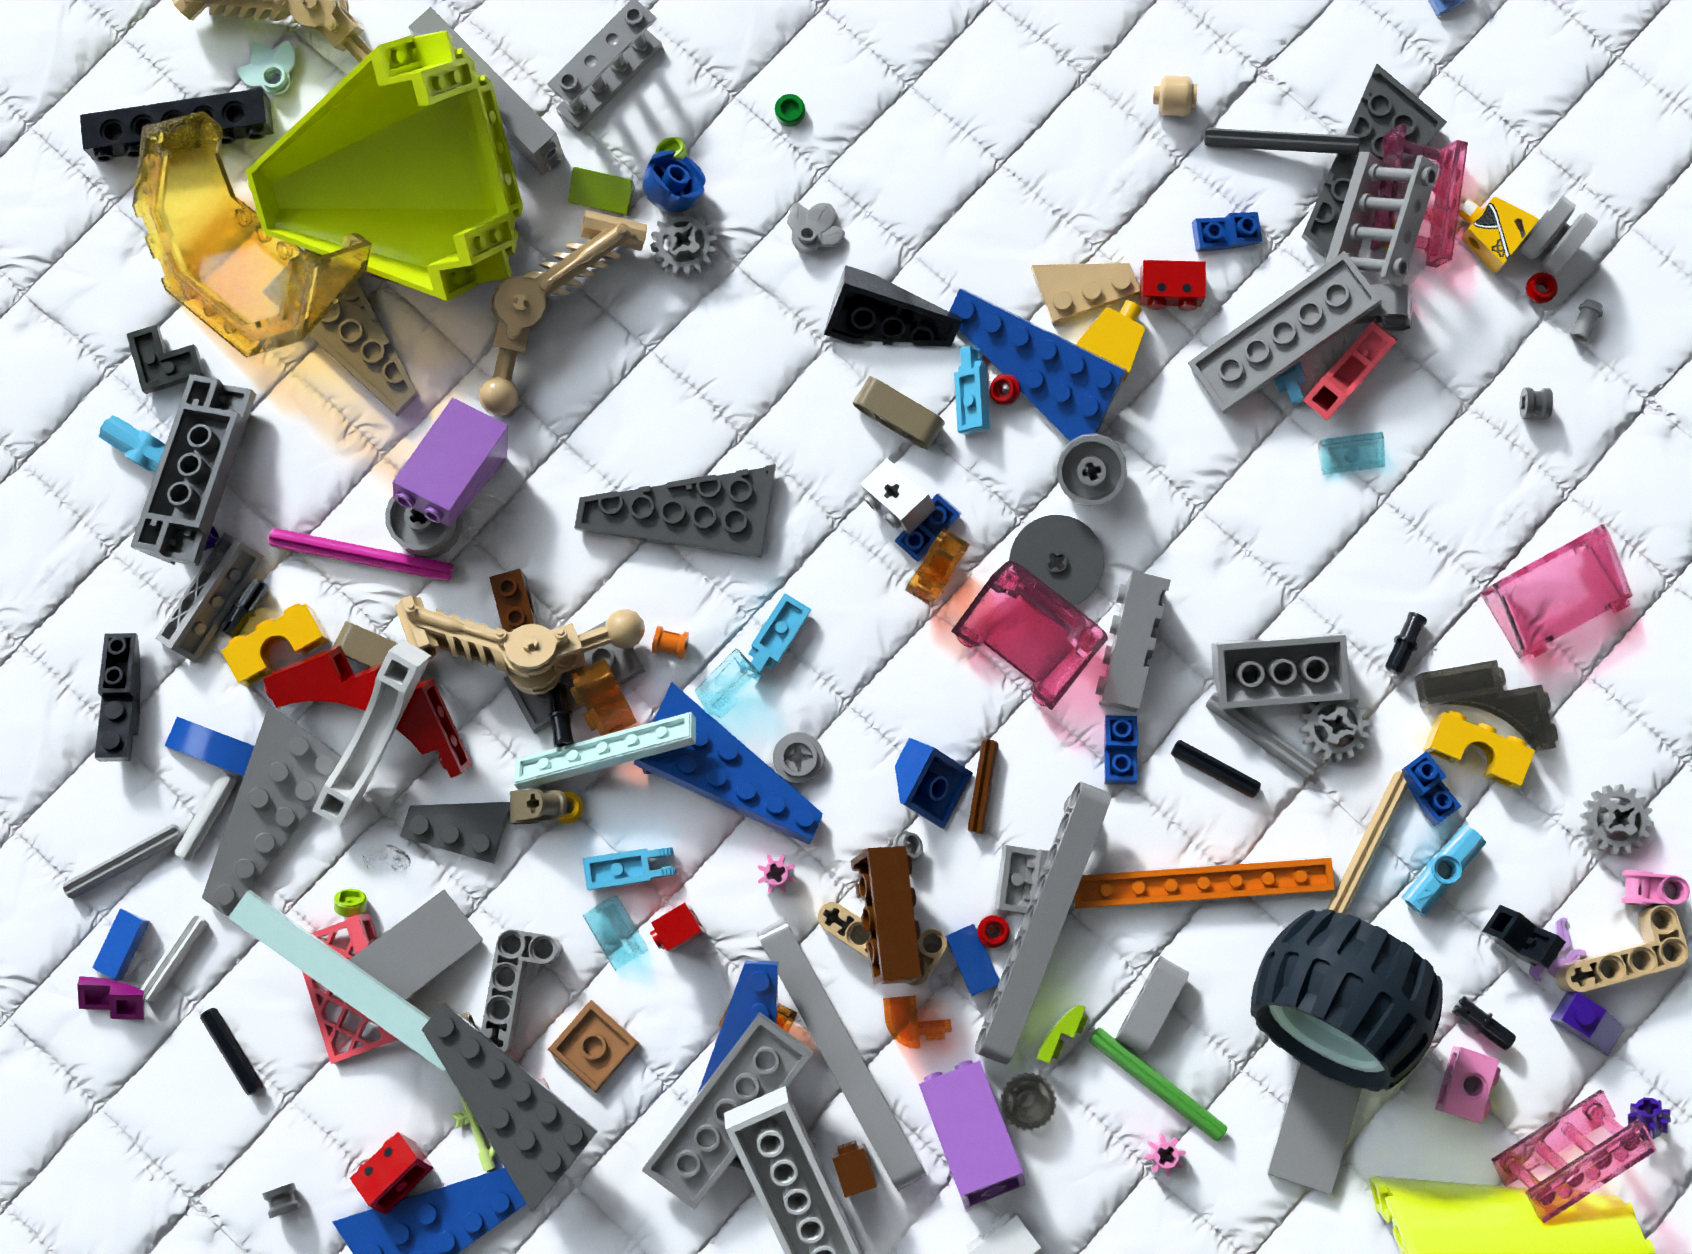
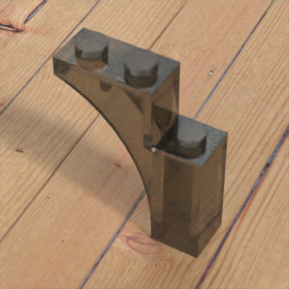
(1482, 688)

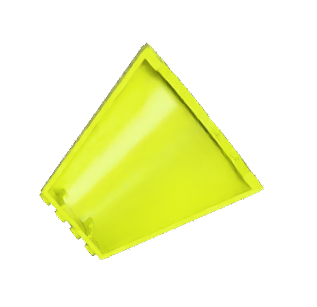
(1501, 1220)

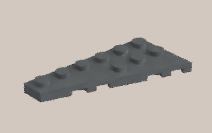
(1380, 109)
(700, 512)
(521, 1118)

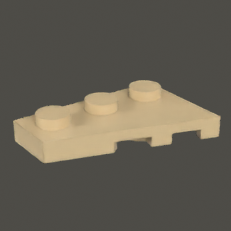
(1081, 288)

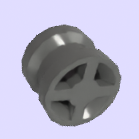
(1536, 403)
(281, 1200)

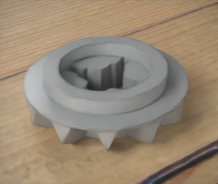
(786, 748)

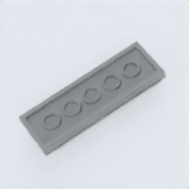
(1284, 332)
(698, 1144)

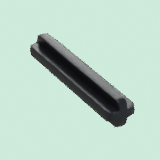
(1216, 768)
(231, 1051)

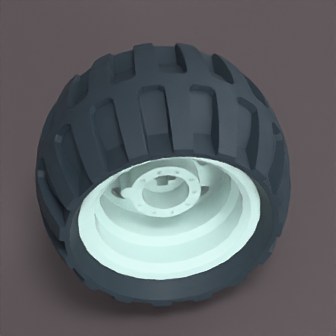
(1347, 999)

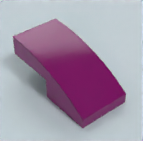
(106, 994)

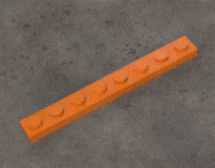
(1205, 883)

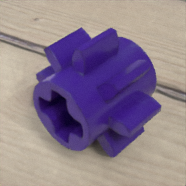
(1650, 1113)

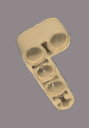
(930, 959)
(1621, 959)

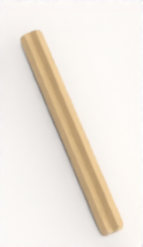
(1369, 844)

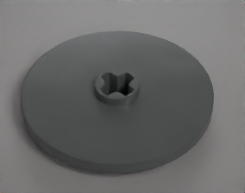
(1063, 537)

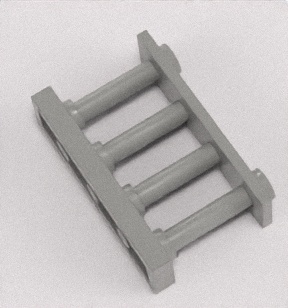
(605, 64)
(1362, 200)

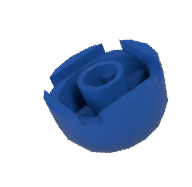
(673, 182)

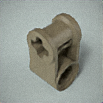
(536, 806)

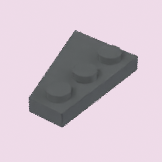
(459, 828)

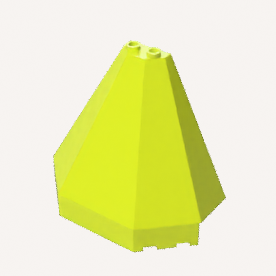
(409, 162)

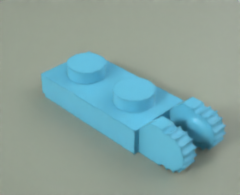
(625, 868)

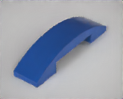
(209, 746)

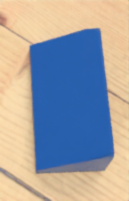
(120, 944)
(972, 960)

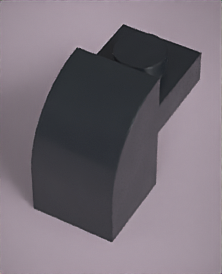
(1523, 938)

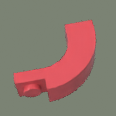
(1350, 370)

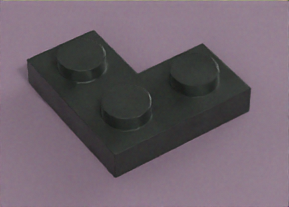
(160, 368)

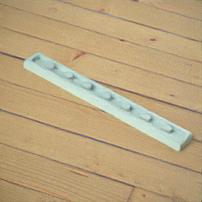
(335, 973)

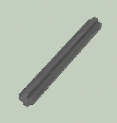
(1282, 141)

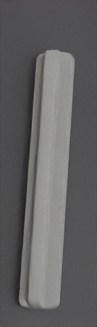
(1264, 738)
(122, 861)

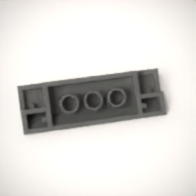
(193, 471)

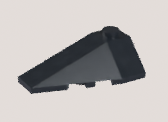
(880, 311)

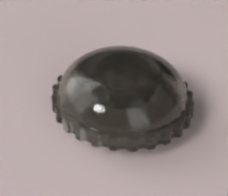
(1028, 1101)

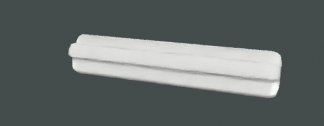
(205, 816)
(173, 957)

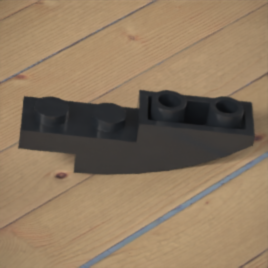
(120, 695)

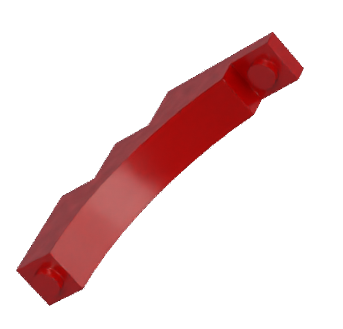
(331, 679)

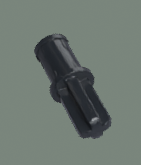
(244, 608)
(1405, 643)
(560, 716)
(1484, 1024)

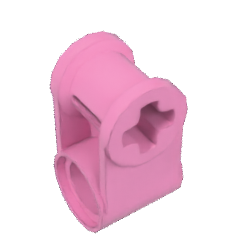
(1648, 888)

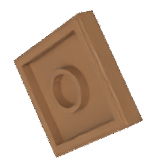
(593, 1046)

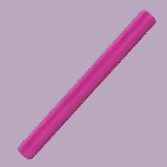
(361, 554)

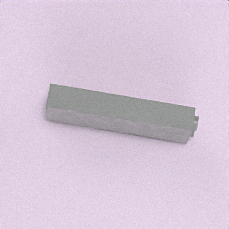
(521, 124)

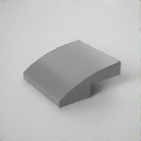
(1018, 877)

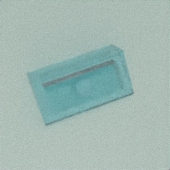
(1352, 453)
(727, 684)
(615, 932)

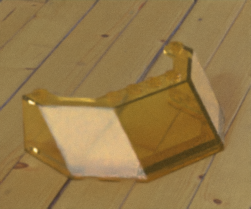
(214, 250)

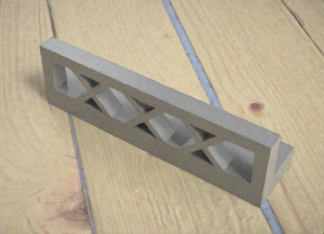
(210, 598)

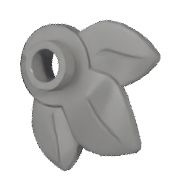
(816, 223)

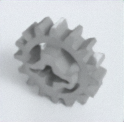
(676, 233)
(1330, 739)
(1625, 829)

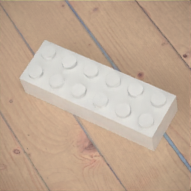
(789, 1177)

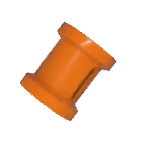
(670, 642)

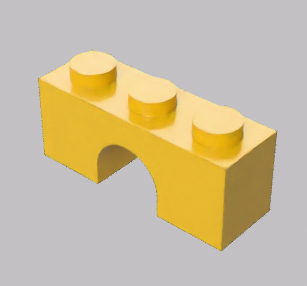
(250, 654)
(1506, 757)

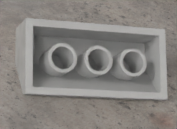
(1281, 670)

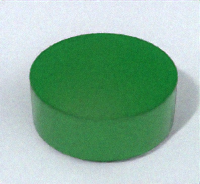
(789, 110)

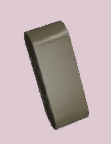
(898, 412)
(363, 644)

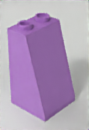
(452, 463)
(972, 1133)

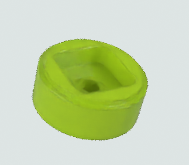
(673, 144)
(350, 902)

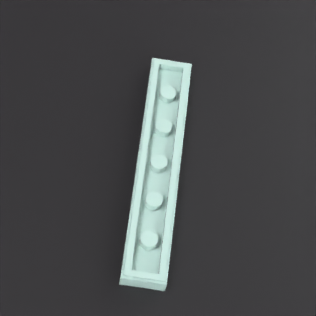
(605, 751)

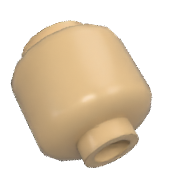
(1175, 95)

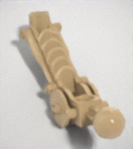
(326, 16)
(522, 299)
(528, 654)

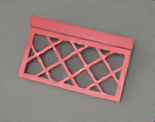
(361, 935)

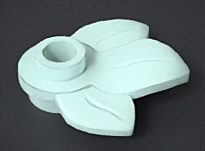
(267, 65)

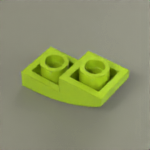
(1068, 1024)

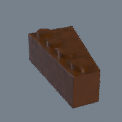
(889, 914)

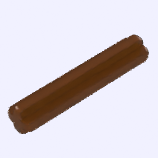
(983, 786)

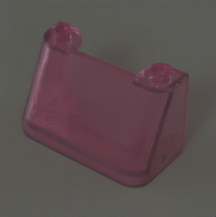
(1559, 592)
(1031, 631)

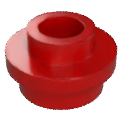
(1545, 280)
(997, 386)
(1002, 926)

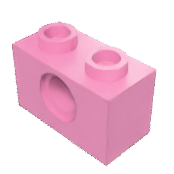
(1452, 1096)

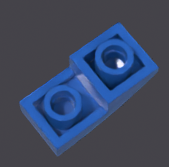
(1226, 232)
(924, 535)
(1120, 750)
(1426, 785)

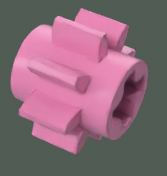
(767, 871)
(1155, 1157)

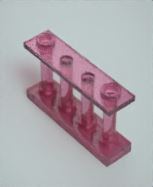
(1447, 193)
(1584, 1174)

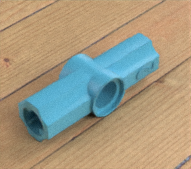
(138, 446)
(1457, 854)

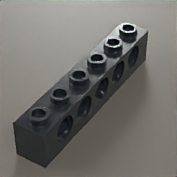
(100, 127)

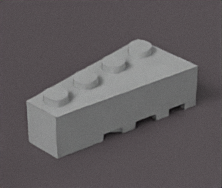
(1132, 641)

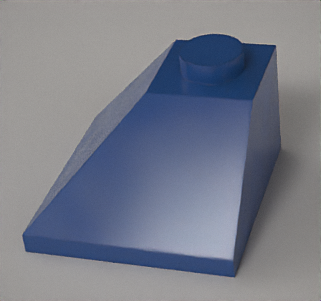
(930, 781)

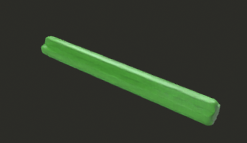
(1158, 1084)

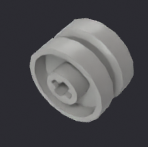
(1558, 236)
(1086, 487)
(419, 539)

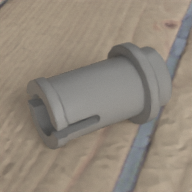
(1586, 320)

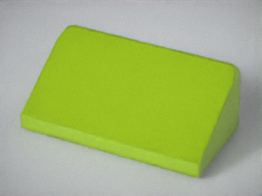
(600, 191)

